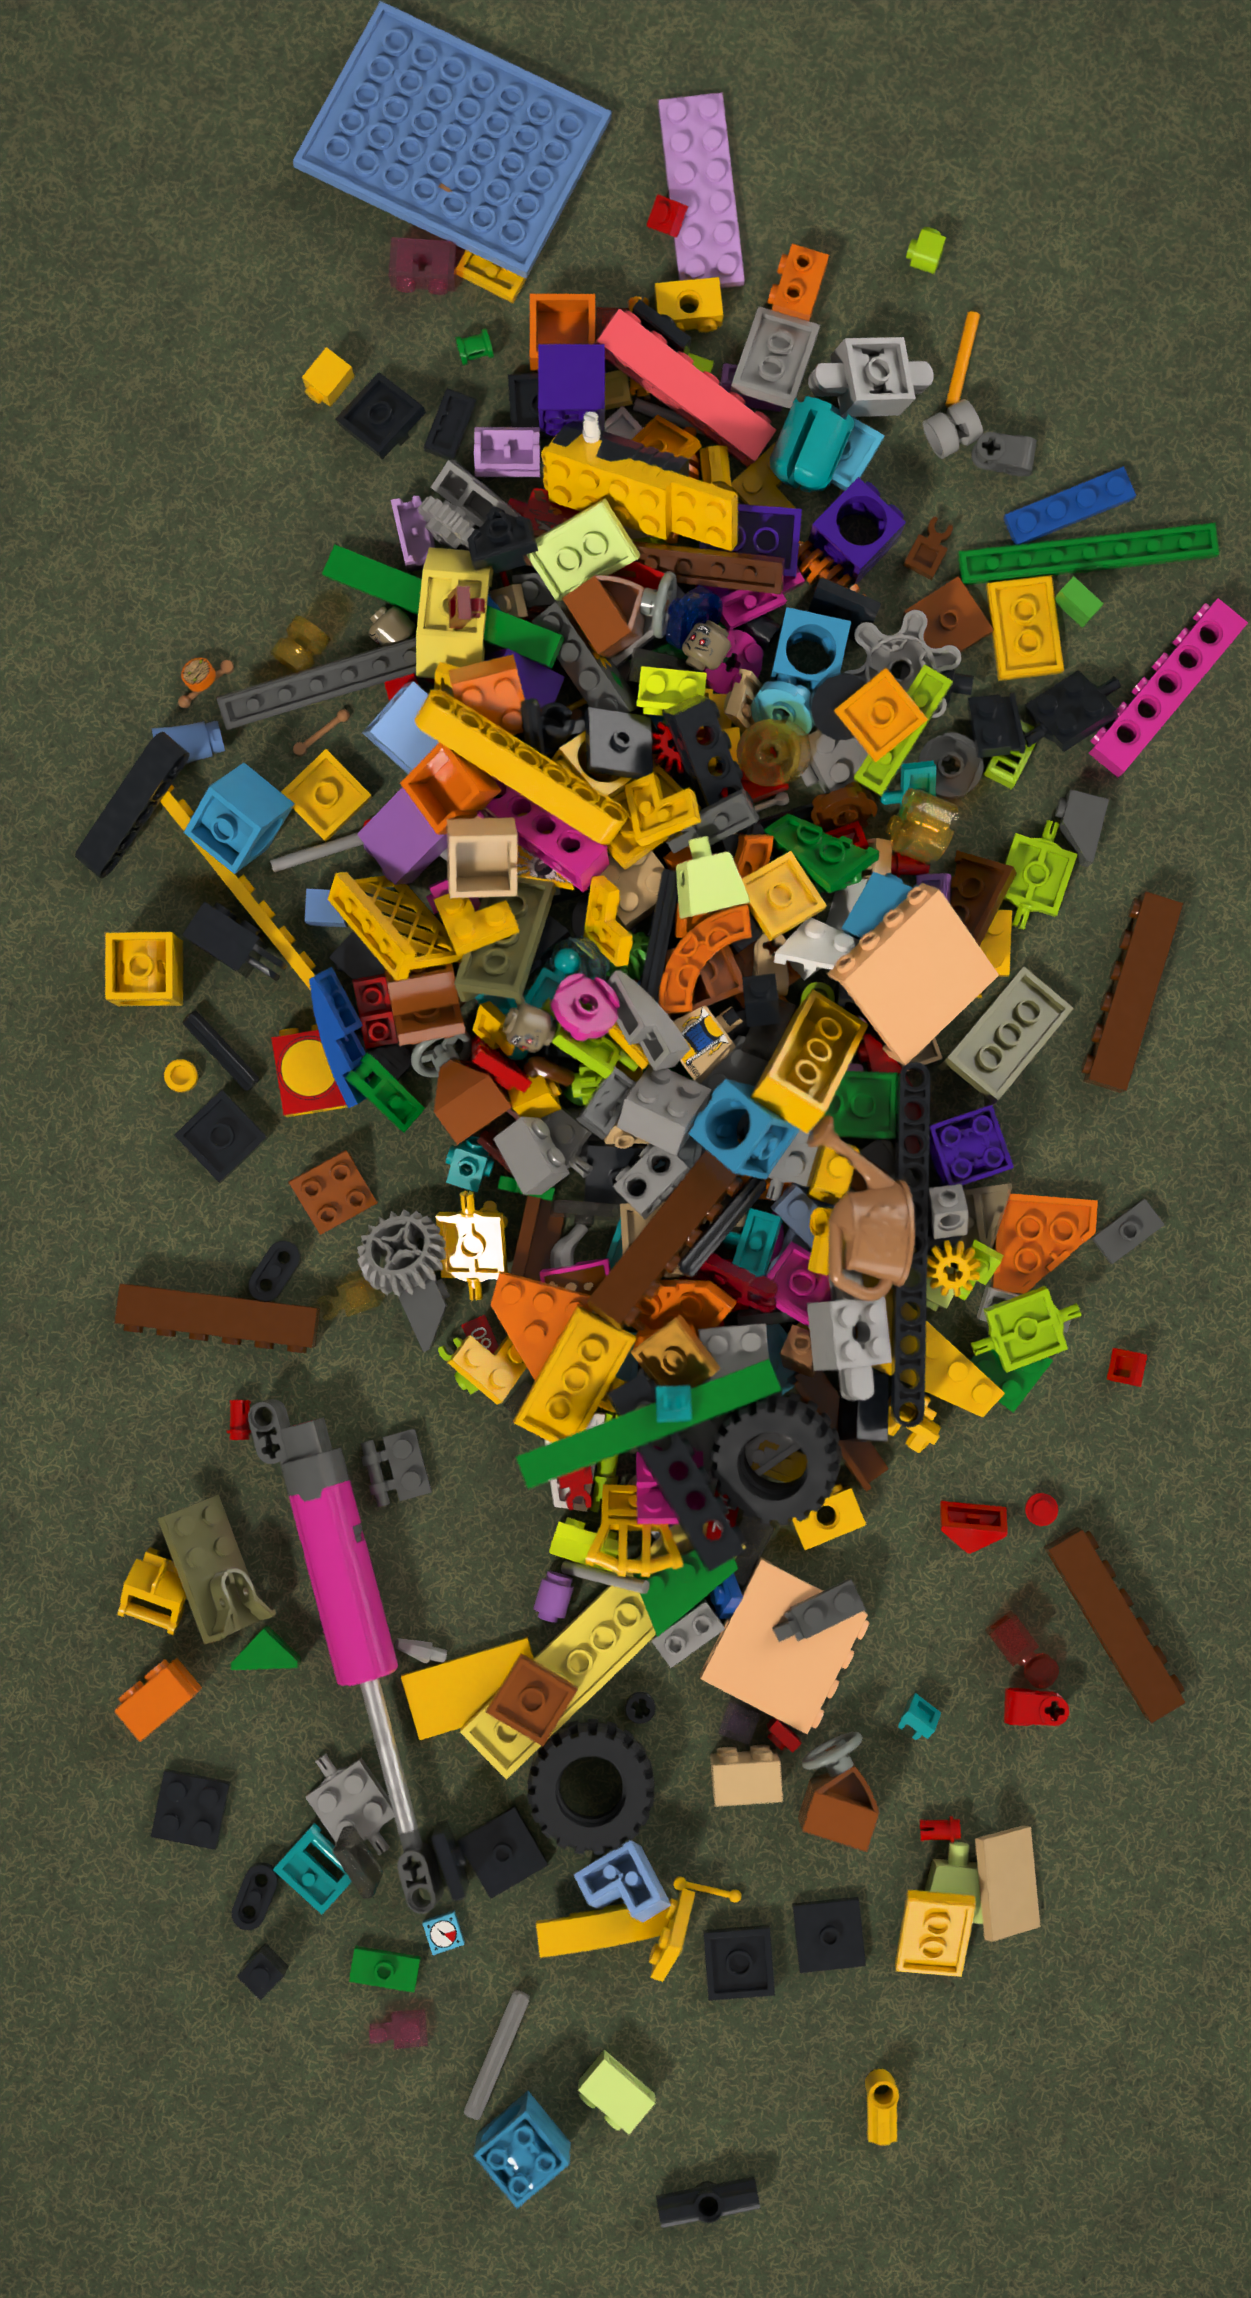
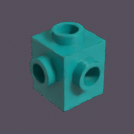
(468, 1164)

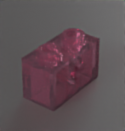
(410, 254)

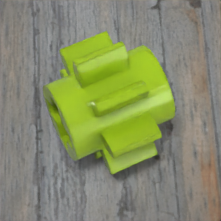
(585, 1083)

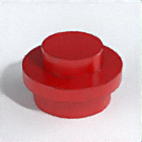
(1041, 1509)

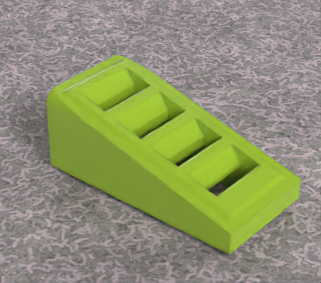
(1002, 776)

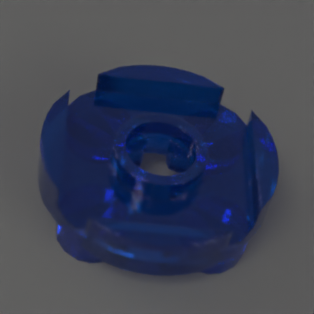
(693, 608)

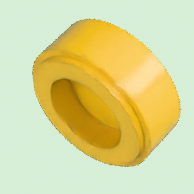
(181, 1075)

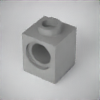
(947, 1211)

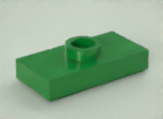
(384, 1969)

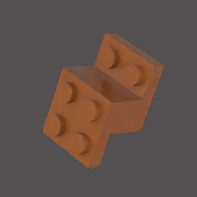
(716, 982)
(425, 1003)

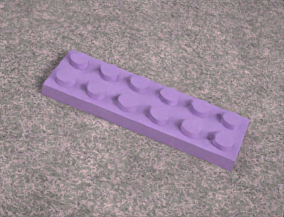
(702, 179)

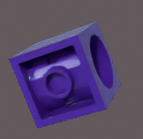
(570, 384)
(862, 500)
(968, 1148)

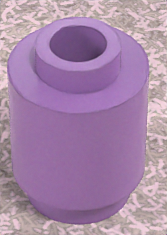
(553, 1596)

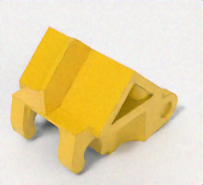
(156, 1582)

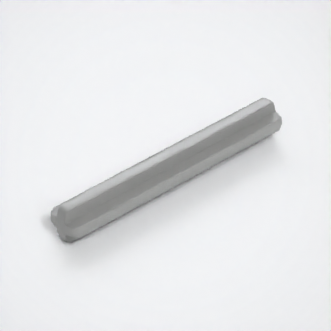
(496, 2054)

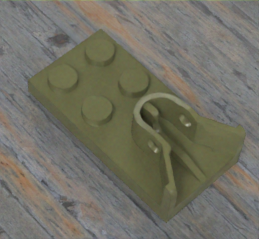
(505, 965)
(1008, 1036)
(212, 1570)

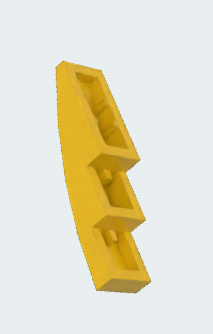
(595, 1930)

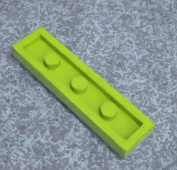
(927, 693)

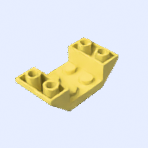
(434, 639)

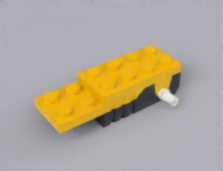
(641, 485)

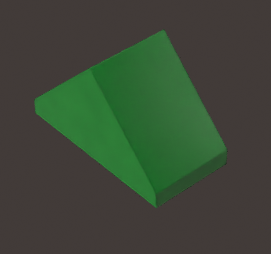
(267, 1652)

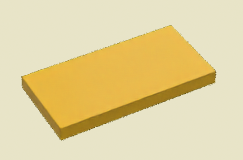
(574, 1377)
(456, 1690)

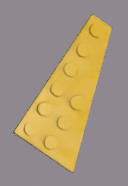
(947, 1370)

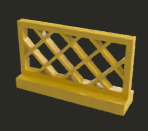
(381, 932)

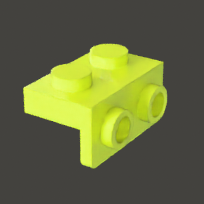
(574, 1542)

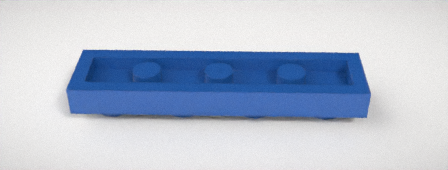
(1069, 506)

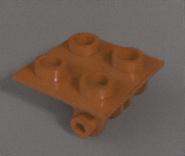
(333, 1192)

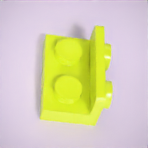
(667, 687)

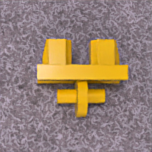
(920, 1435)

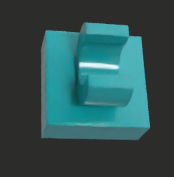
(673, 1404)
(920, 1716)

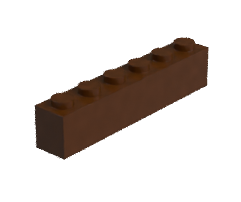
(1132, 991)
(663, 1240)
(217, 1316)
(1115, 1624)

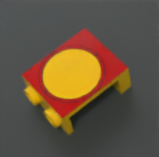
(304, 1073)

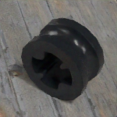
(649, 1704)

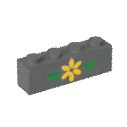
(591, 673)

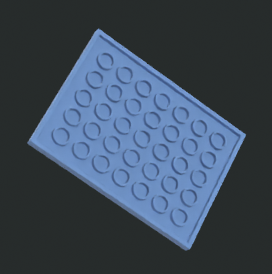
(442, 111)

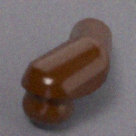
(541, 1066)

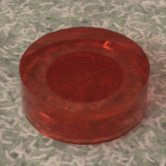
(1041, 1671)

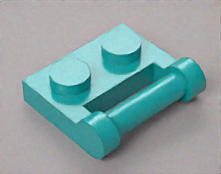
(308, 1875)

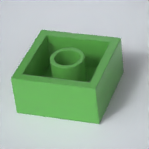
(1078, 602)

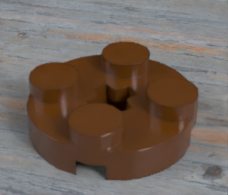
(843, 807)

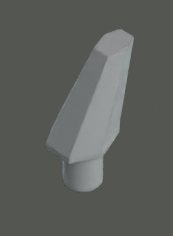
(421, 1650)

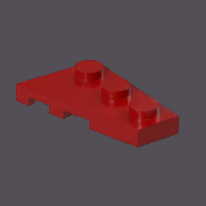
(507, 1071)

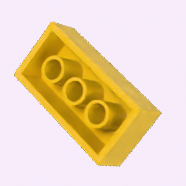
(809, 1061)

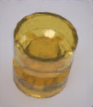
(294, 655)

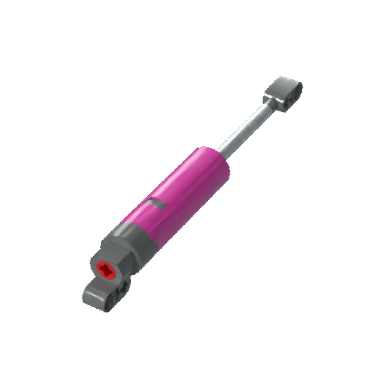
(347, 1606)

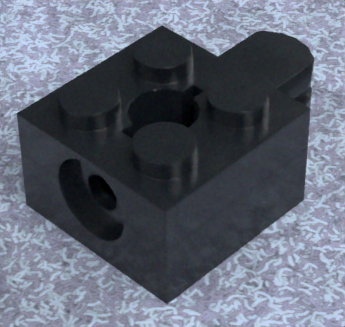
(233, 944)

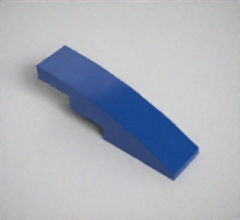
(336, 1027)

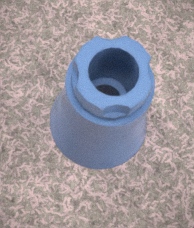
(196, 738)

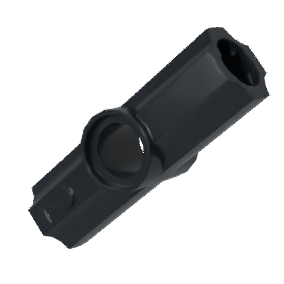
(685, 2205)

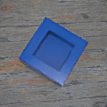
(726, 1597)

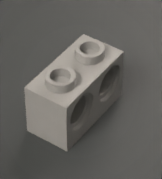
(658, 1184)
(688, 1633)

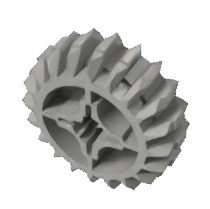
(398, 1241)

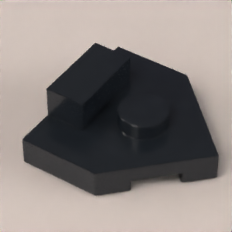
(502, 541)

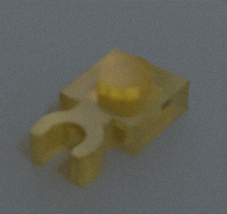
(353, 1297)

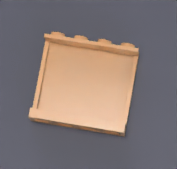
(914, 972)
(785, 1676)

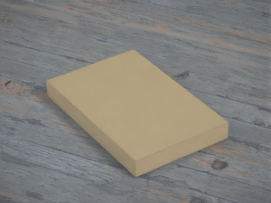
(1007, 1883)

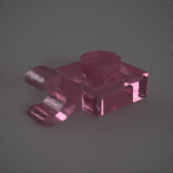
(407, 2029)

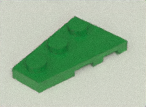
(822, 856)

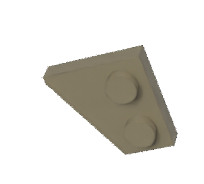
(985, 1213)

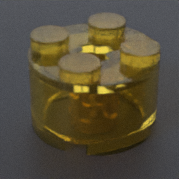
(760, 764)
(922, 826)

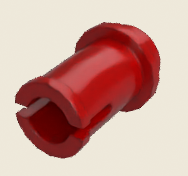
(907, 866)
(239, 1420)
(943, 1829)

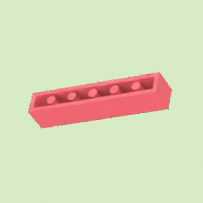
(685, 388)

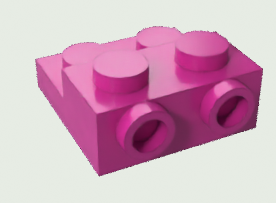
(651, 1504)

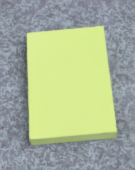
(582, 548)

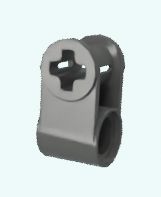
(1010, 453)

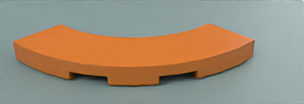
(751, 854)
(695, 951)

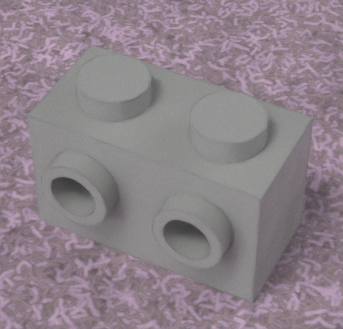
(531, 1155)

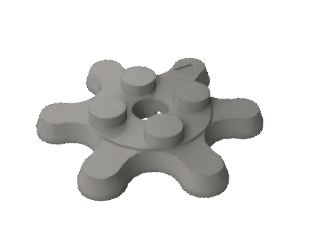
(905, 647)

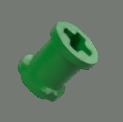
(474, 347)

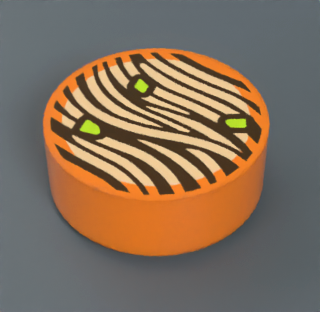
(198, 674)

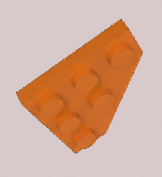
(1038, 1237)
(695, 1300)
(534, 1315)

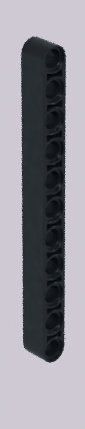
(917, 1293)

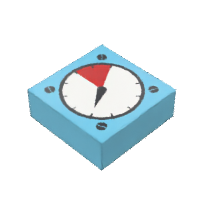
(443, 1932)

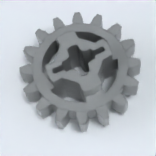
(447, 523)

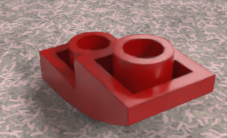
(375, 1011)

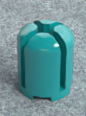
(810, 445)

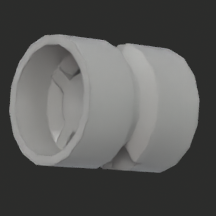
(954, 428)

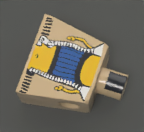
(707, 1040)

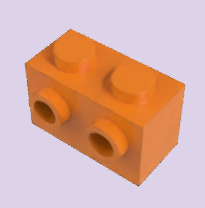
(800, 282)

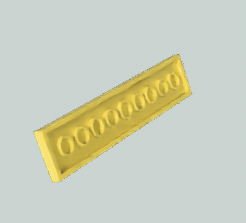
(583, 1653)

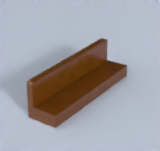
(536, 1239)
(859, 1457)

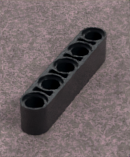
(132, 805)

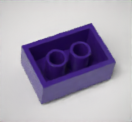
(768, 533)

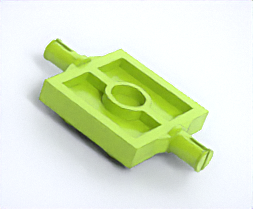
(1041, 874)
(596, 1053)
(1025, 1329)

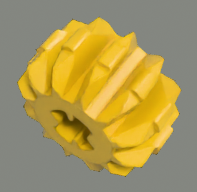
(965, 1263)

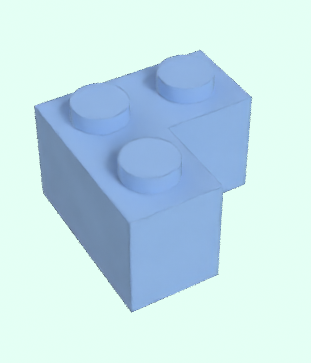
(624, 1875)

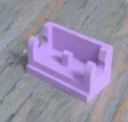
(507, 451)
(412, 533)

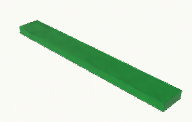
(1088, 554)
(404, 591)
(642, 1426)

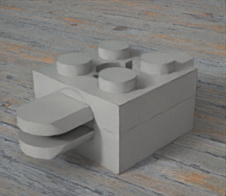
(867, 363)
(835, 1342)

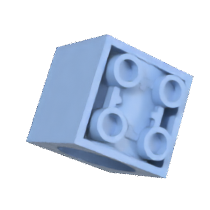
(396, 730)

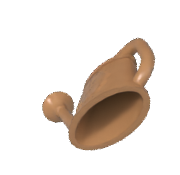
(868, 1228)

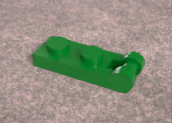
(385, 1093)

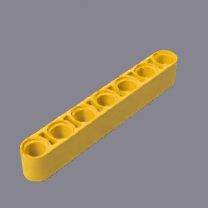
(520, 767)

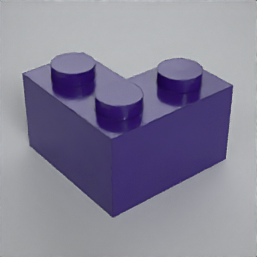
(535, 679)

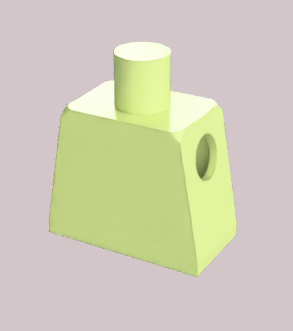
(708, 881)
(956, 1876)

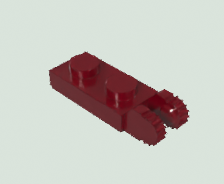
(739, 1283)

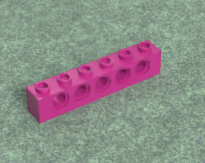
(1224, 627)
(550, 848)

